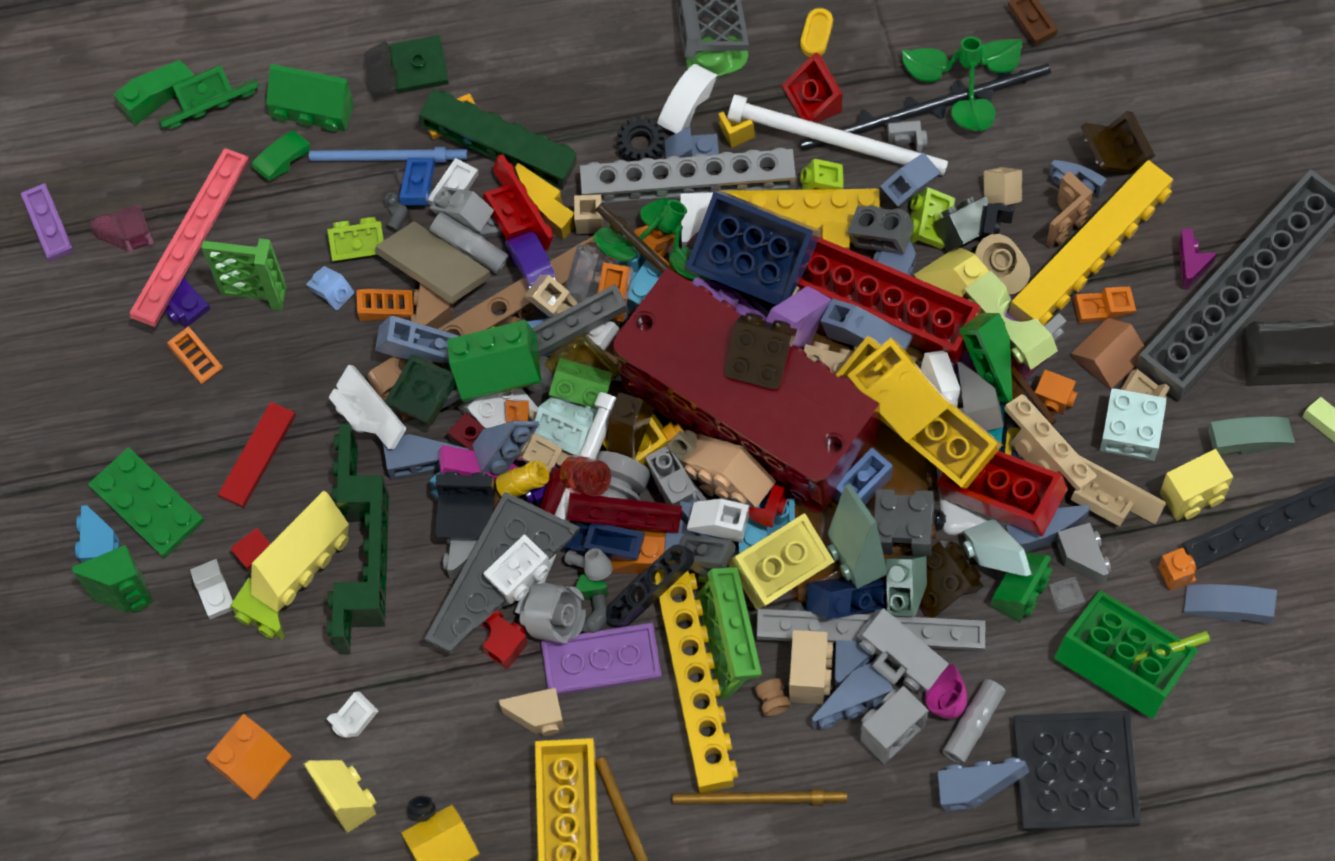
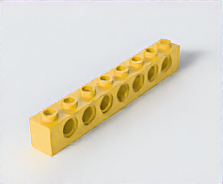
(709, 776)

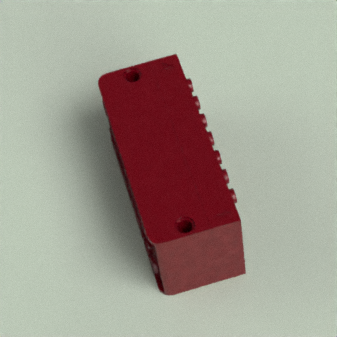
(800, 433)

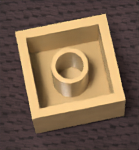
(808, 667)

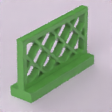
(247, 271)
(728, 630)

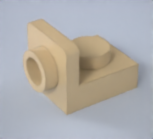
(540, 449)

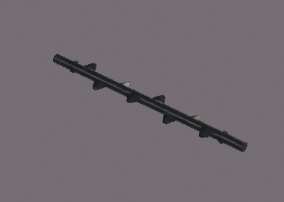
(937, 105)

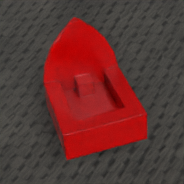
(775, 505)

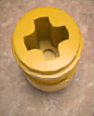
(523, 479)

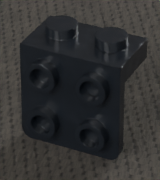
(463, 505)

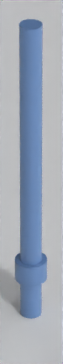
(440, 155)

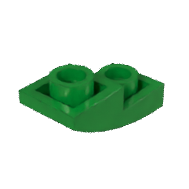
(277, 157)

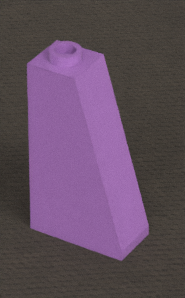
(803, 312)

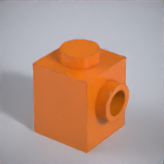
(1056, 392)

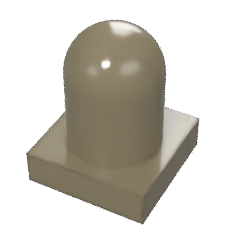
(683, 444)

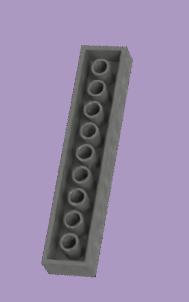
(1241, 287)

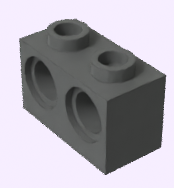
(880, 229)

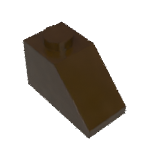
(628, 424)

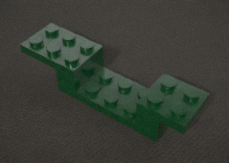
(359, 501)

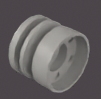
(627, 476)

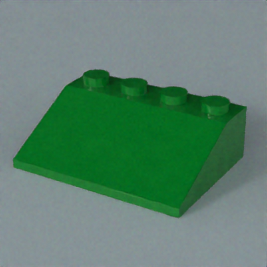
(1108, 641)

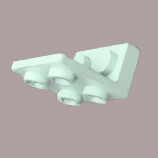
(565, 423)
(1133, 424)

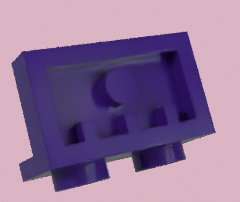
(186, 305)

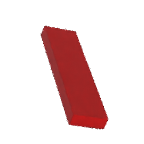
(257, 455)

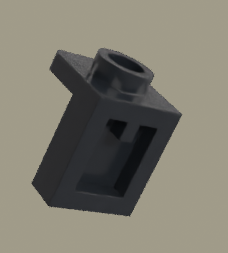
(995, 215)

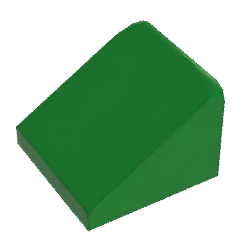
(591, 588)

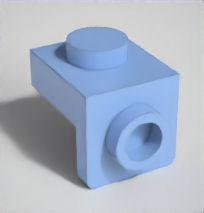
(331, 287)

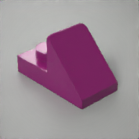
(1192, 262)

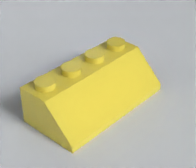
(299, 553)

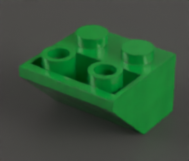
(1019, 593)

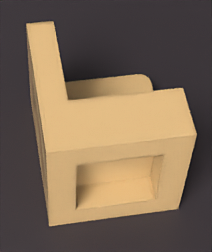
(1003, 185)

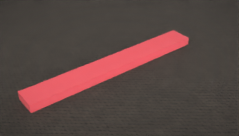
(189, 237)

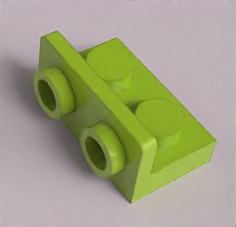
(925, 210)
(355, 240)

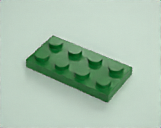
(146, 502)

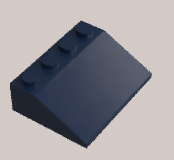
(752, 248)

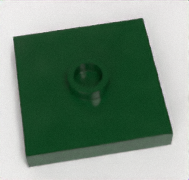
(419, 64)

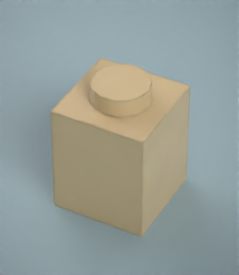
(586, 217)

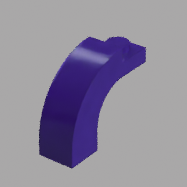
(530, 257)

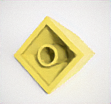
(953, 271)

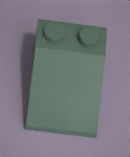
(856, 540)

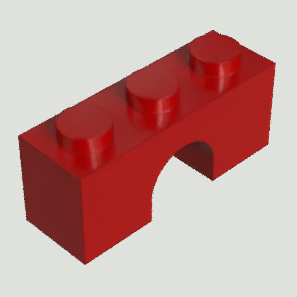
(505, 640)

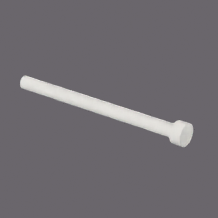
(741, 110)
(590, 449)

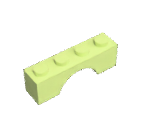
(1028, 339)

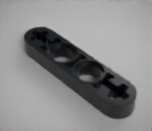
(647, 582)

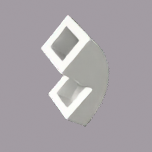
(688, 93)

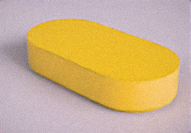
(816, 32)

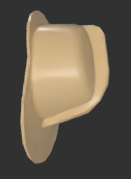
(1005, 261)

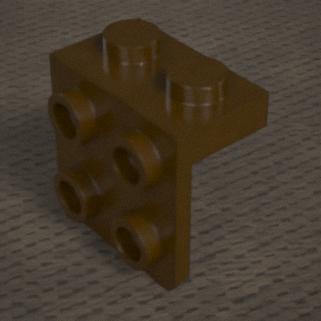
(1119, 145)
(759, 350)
(947, 578)

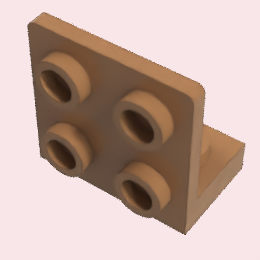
(1075, 202)

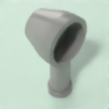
(595, 563)

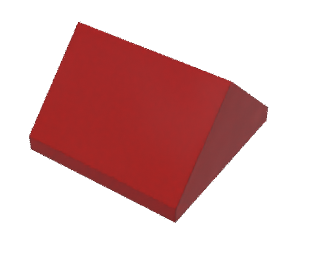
(814, 91)

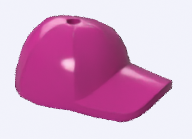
(947, 694)

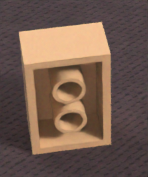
(727, 471)

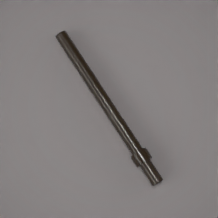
(619, 225)

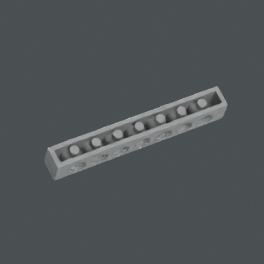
(652, 189)

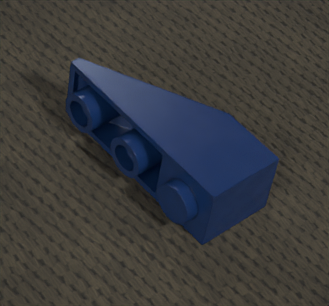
(841, 598)

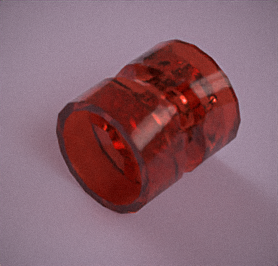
(585, 475)

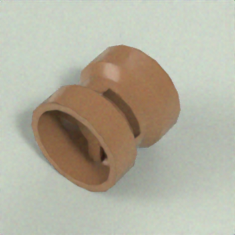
(773, 697)

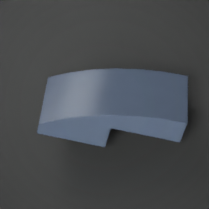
(1091, 179)

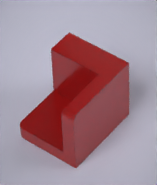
(250, 548)

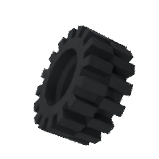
(639, 128)

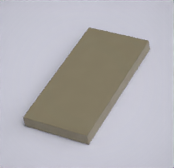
(433, 262)

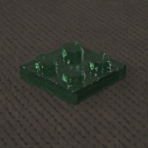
(421, 390)

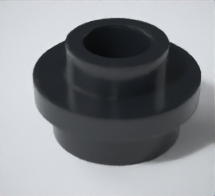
(421, 808)

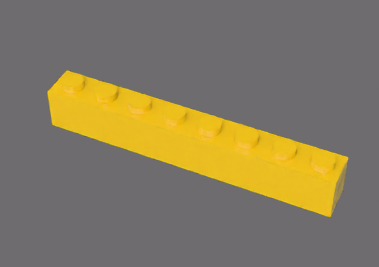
(1092, 244)

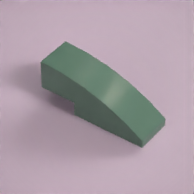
(1250, 434)

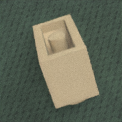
(535, 711)

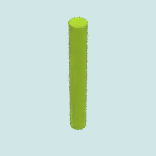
(1193, 640)

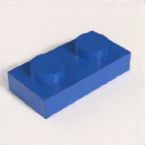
(417, 181)

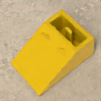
(901, 388)

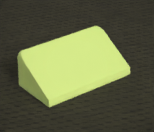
(1322, 416)

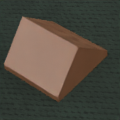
(1110, 352)

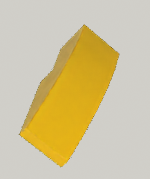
(548, 201)

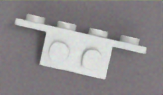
(365, 408)

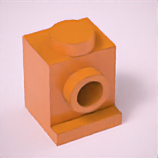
(1177, 569)

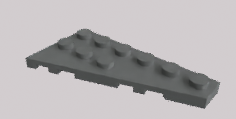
(473, 595)

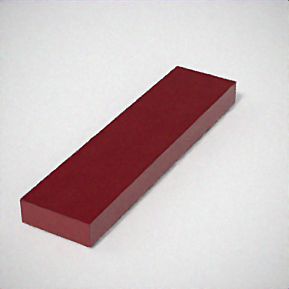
(624, 512)

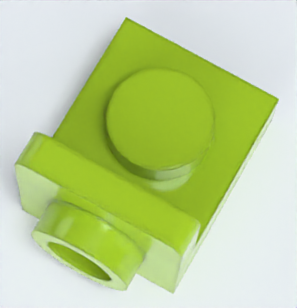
(822, 175)

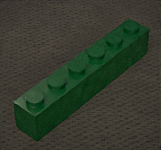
(494, 137)

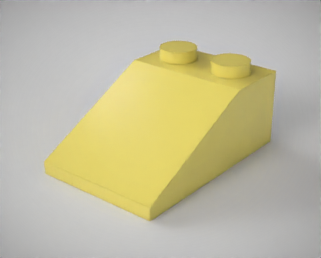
(781, 561)
(342, 792)

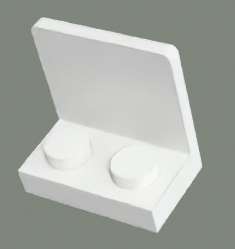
(491, 409)

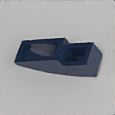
(613, 541)

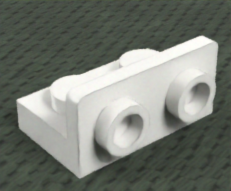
(518, 569)

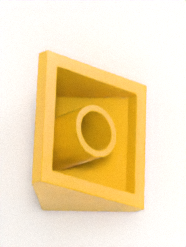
(441, 838)

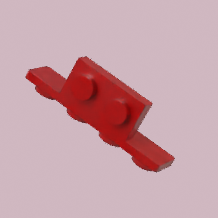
(514, 208)

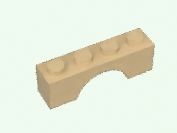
(554, 299)

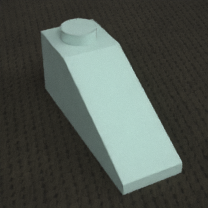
(995, 548)

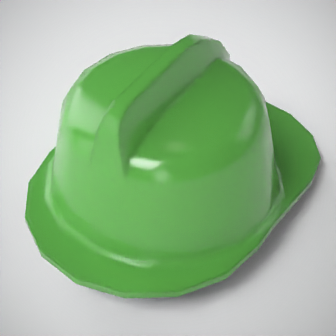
(719, 61)

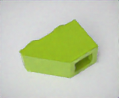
(253, 611)

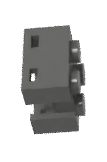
(905, 520)

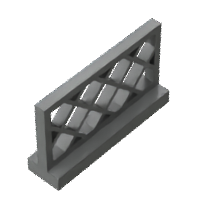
(693, 30)

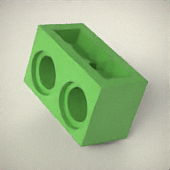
(579, 382)

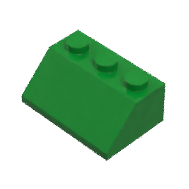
(309, 98)
(495, 360)
(115, 581)

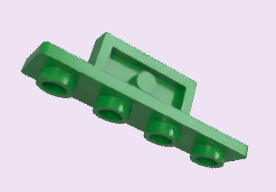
(203, 92)

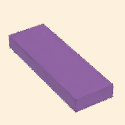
(47, 222)

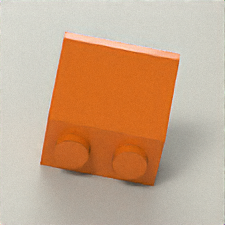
(248, 757)

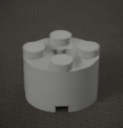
(553, 612)

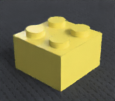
(1196, 485)

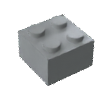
(893, 724)

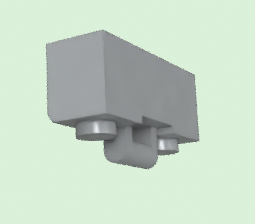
(903, 649)

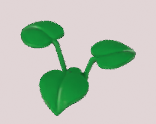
(1000, 57)
(660, 214)

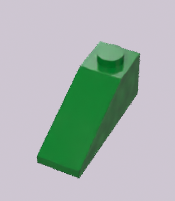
(150, 91)
(990, 351)

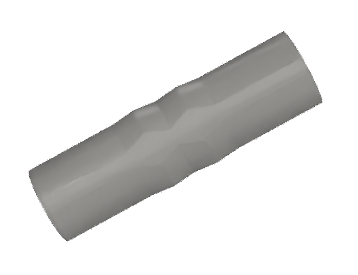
(469, 242)
(974, 721)

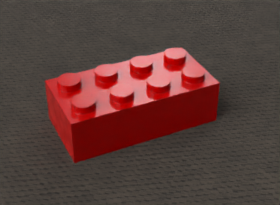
(1010, 492)

